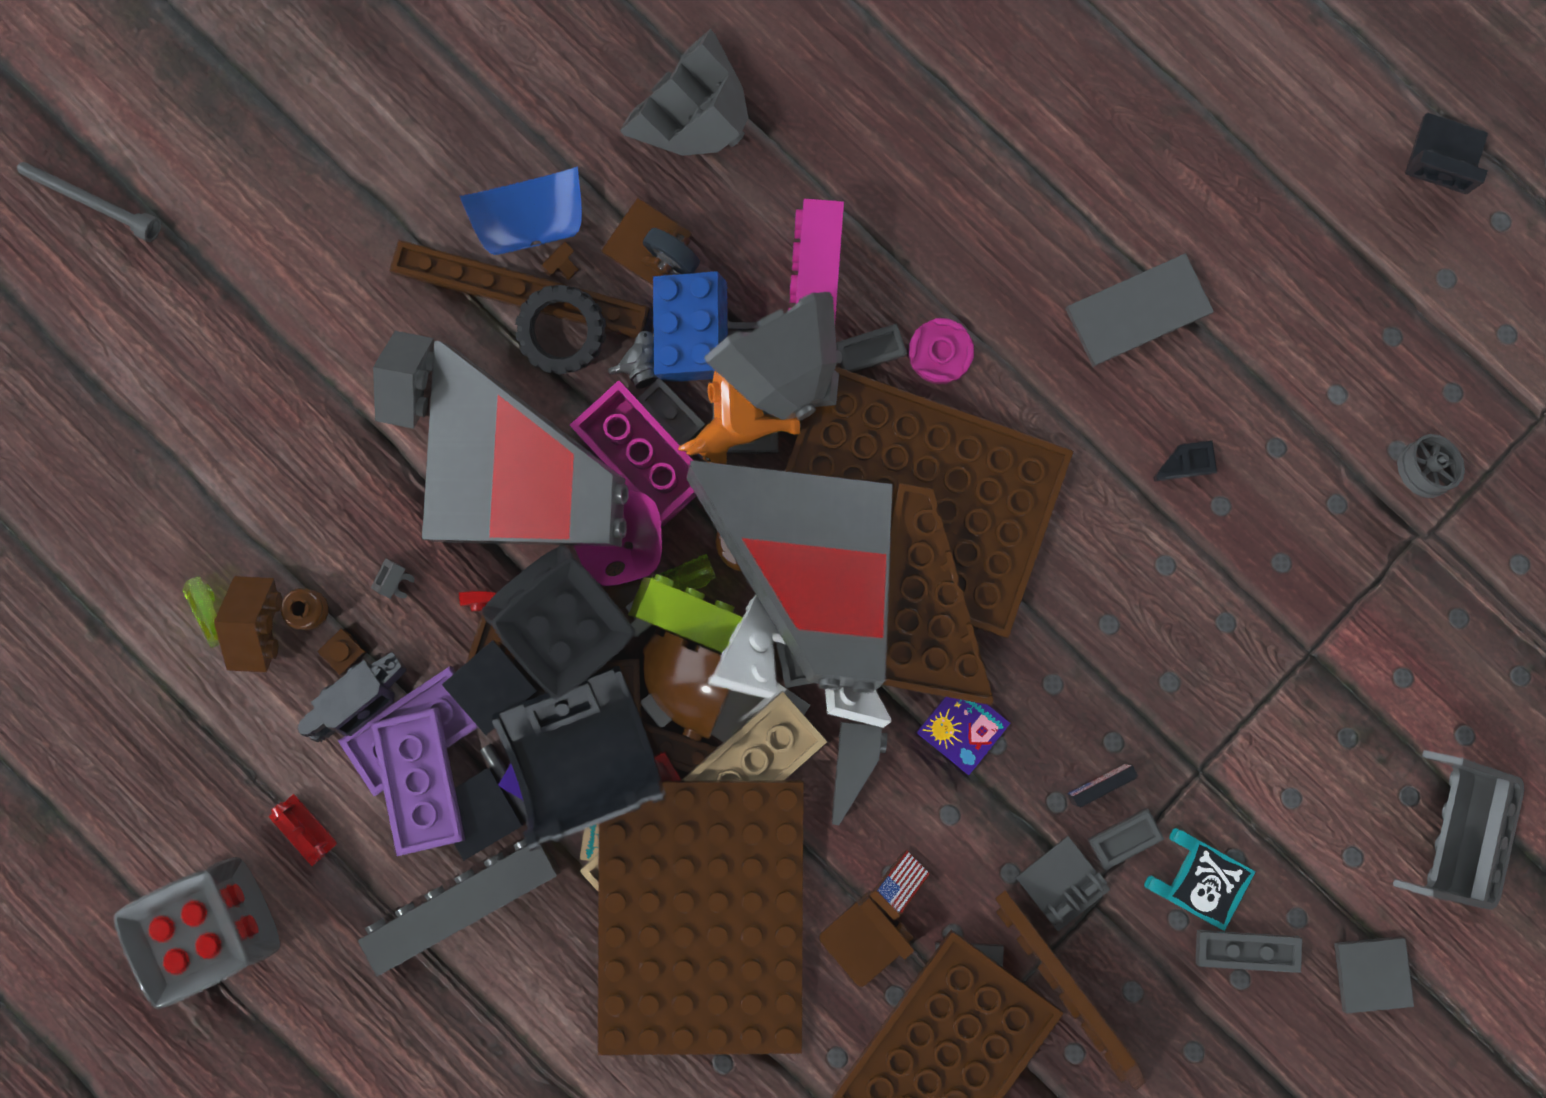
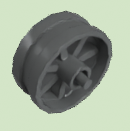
(1423, 473)

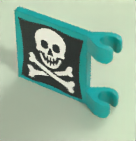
(1206, 883)

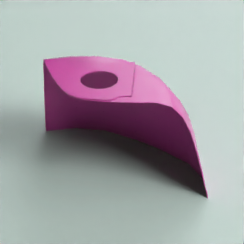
(642, 530)

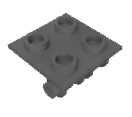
(1063, 883)

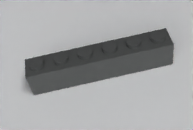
(458, 906)

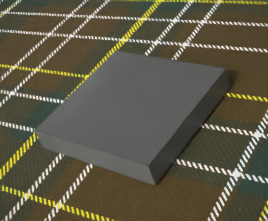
(1374, 974)

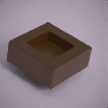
(342, 651)

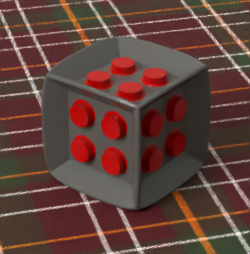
(196, 932)

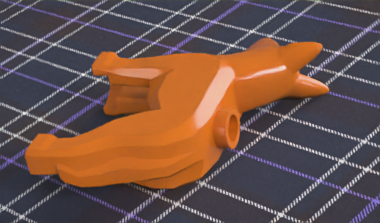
(734, 423)

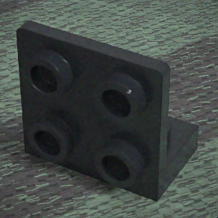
(1448, 154)

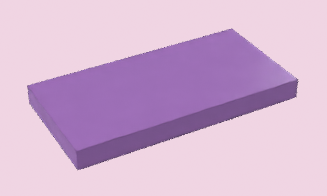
(455, 723)
(417, 781)

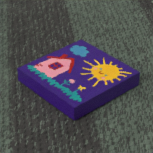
(963, 731)

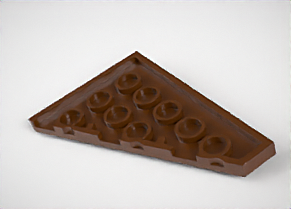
(928, 622)
(1071, 996)

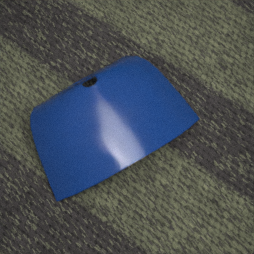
(526, 212)

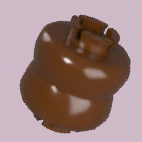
(299, 599)

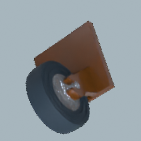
(650, 244)

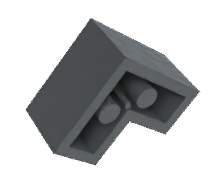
(401, 379)

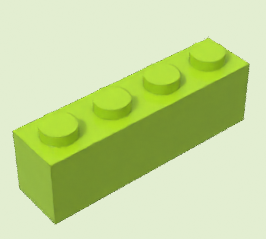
(685, 613)

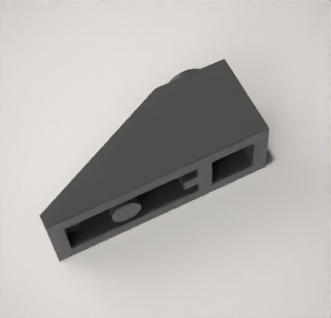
(856, 758)

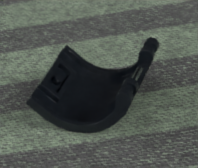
(579, 757)

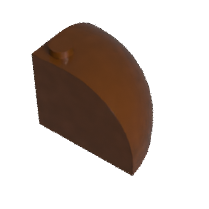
(678, 678)

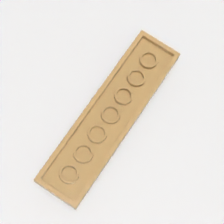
(762, 749)

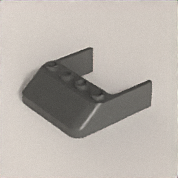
(1474, 834)

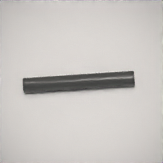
(499, 770)

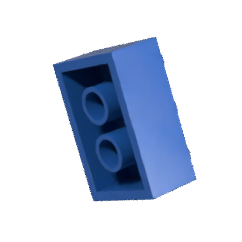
(688, 324)

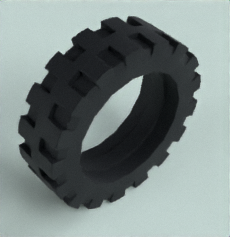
(527, 337)

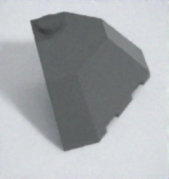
(694, 107)
(785, 361)

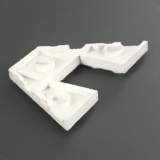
(750, 669)

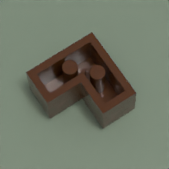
(247, 623)

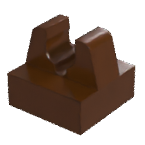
(559, 261)

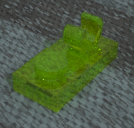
(691, 574)
(201, 602)

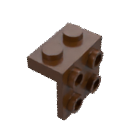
(866, 940)

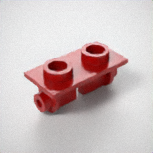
(302, 829)

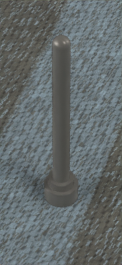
(143, 225)

